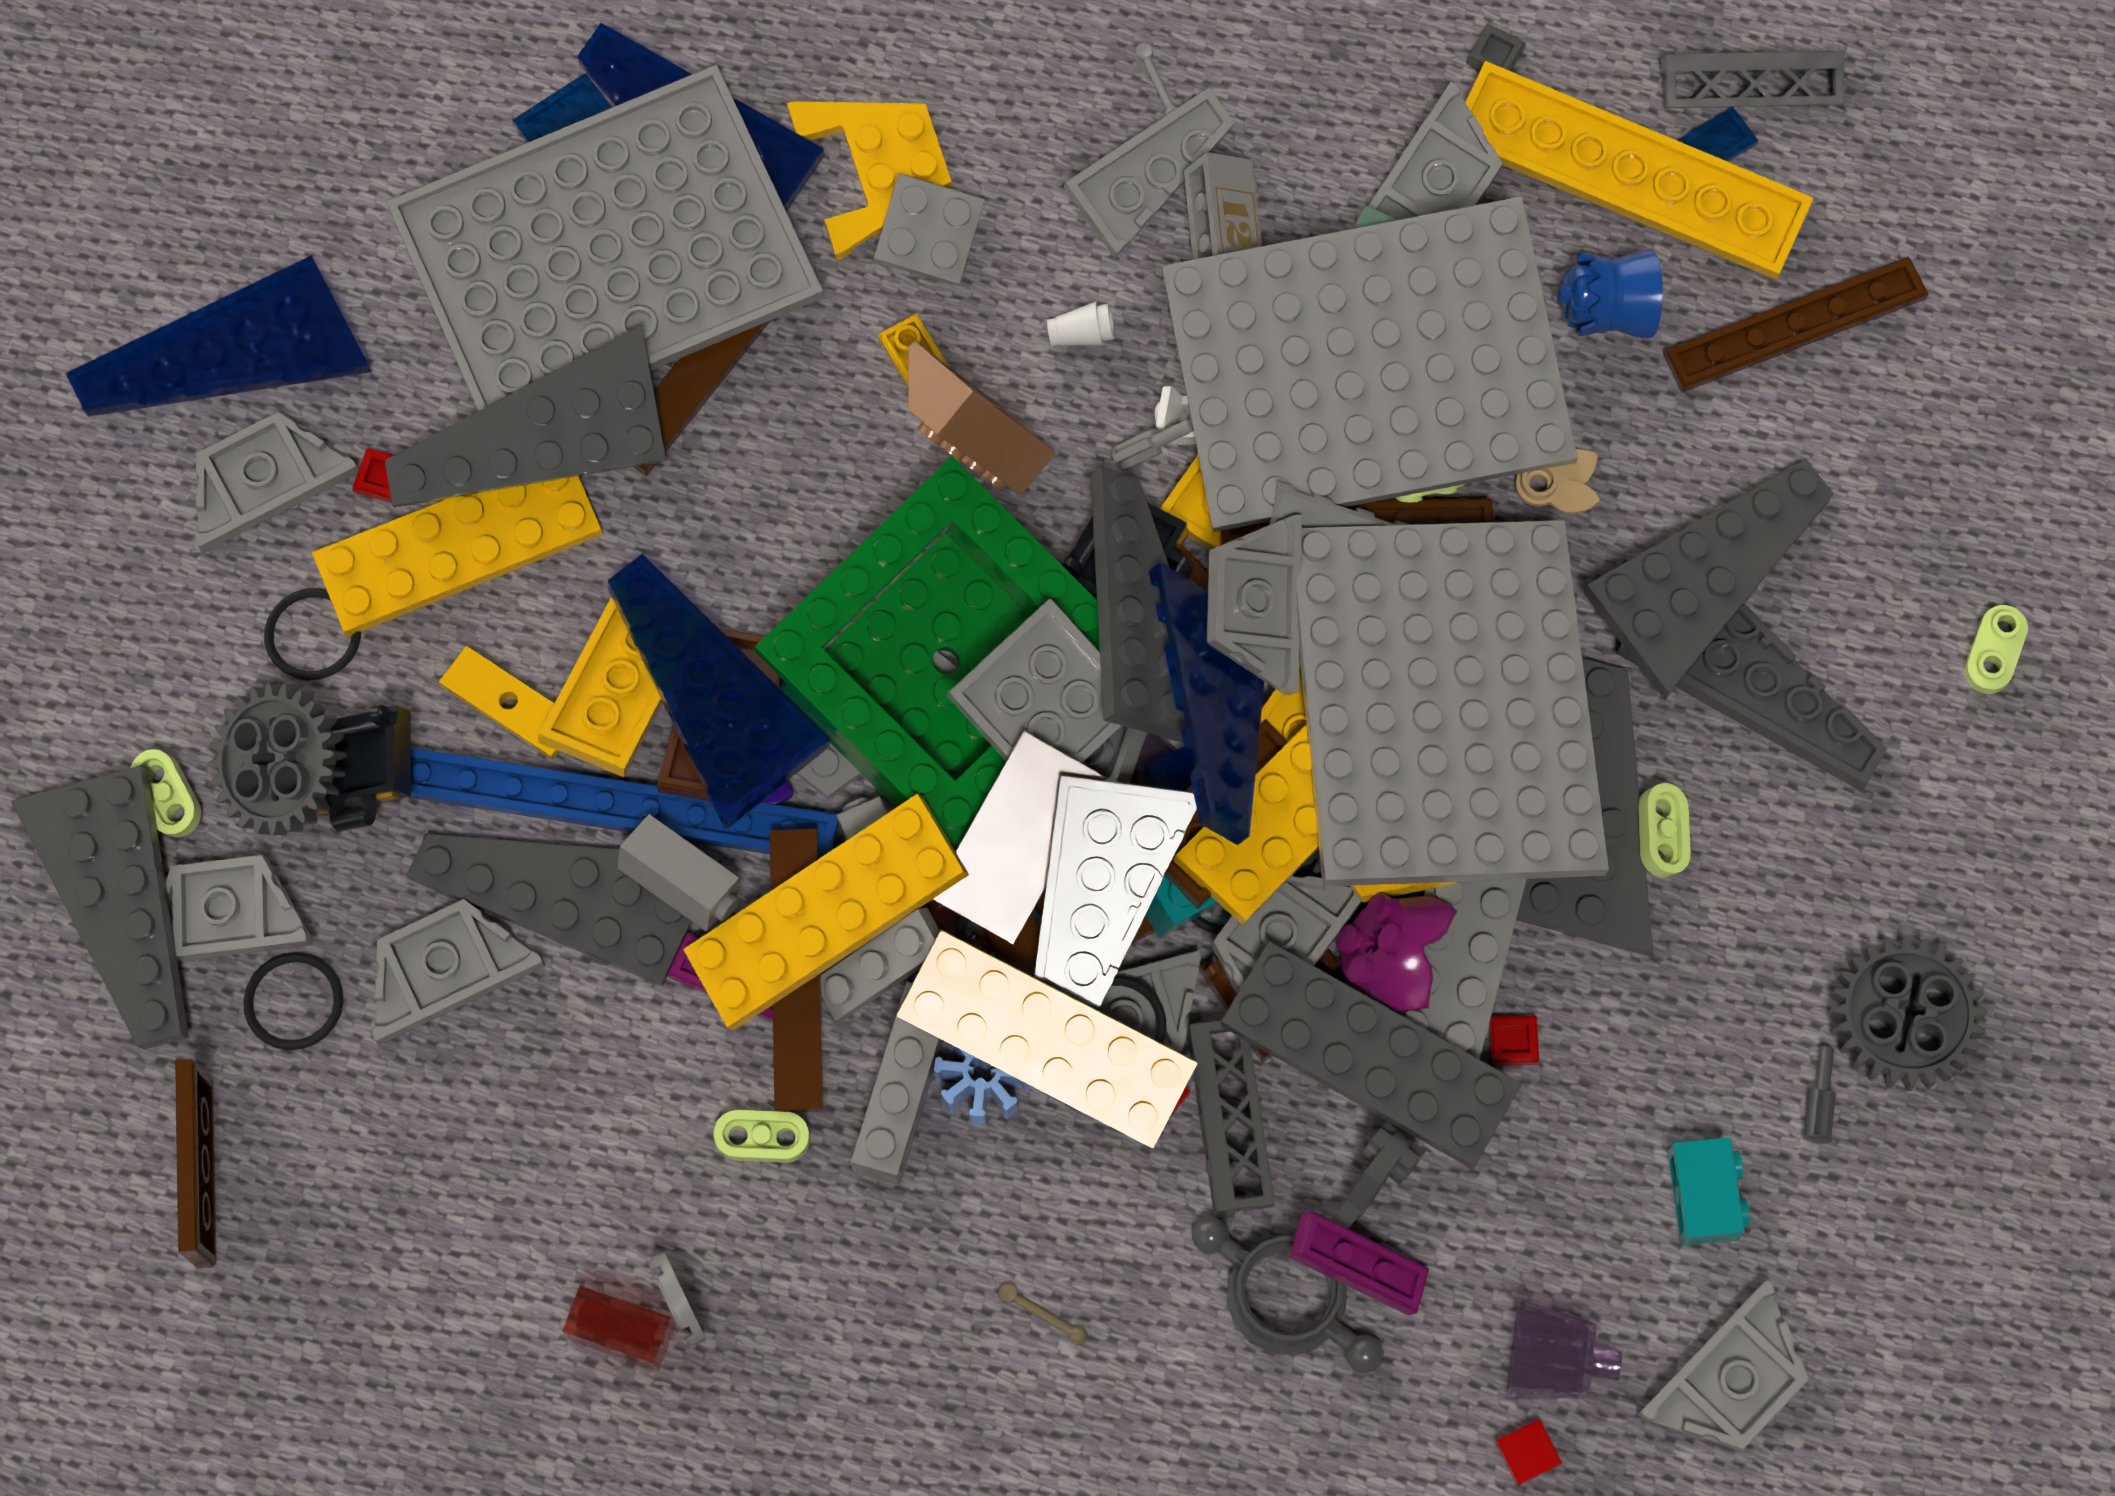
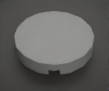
(677, 1299)

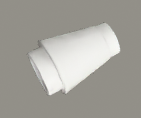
(1082, 327)

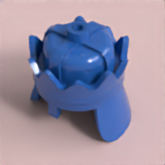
(1613, 294)

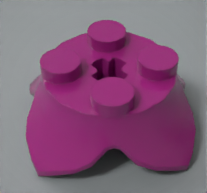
(1387, 945)

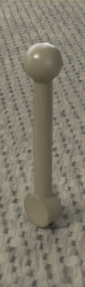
(1009, 1294)

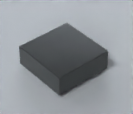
(1497, 48)

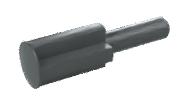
(1821, 1102)

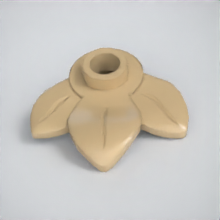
(1564, 484)

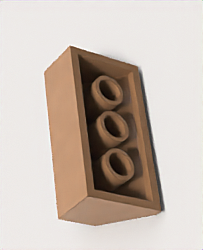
(972, 424)

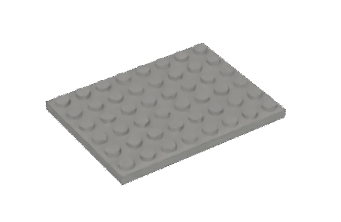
(604, 229)
(1369, 362)
(1447, 704)

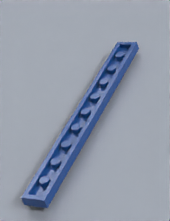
(601, 802)

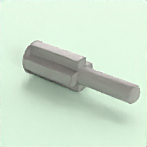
(1147, 445)

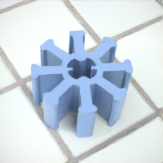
(979, 1089)

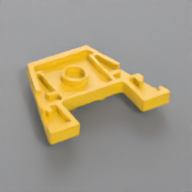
(882, 144)

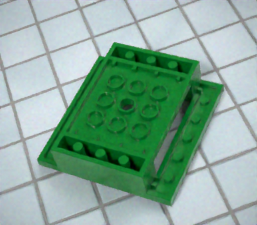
(878, 678)

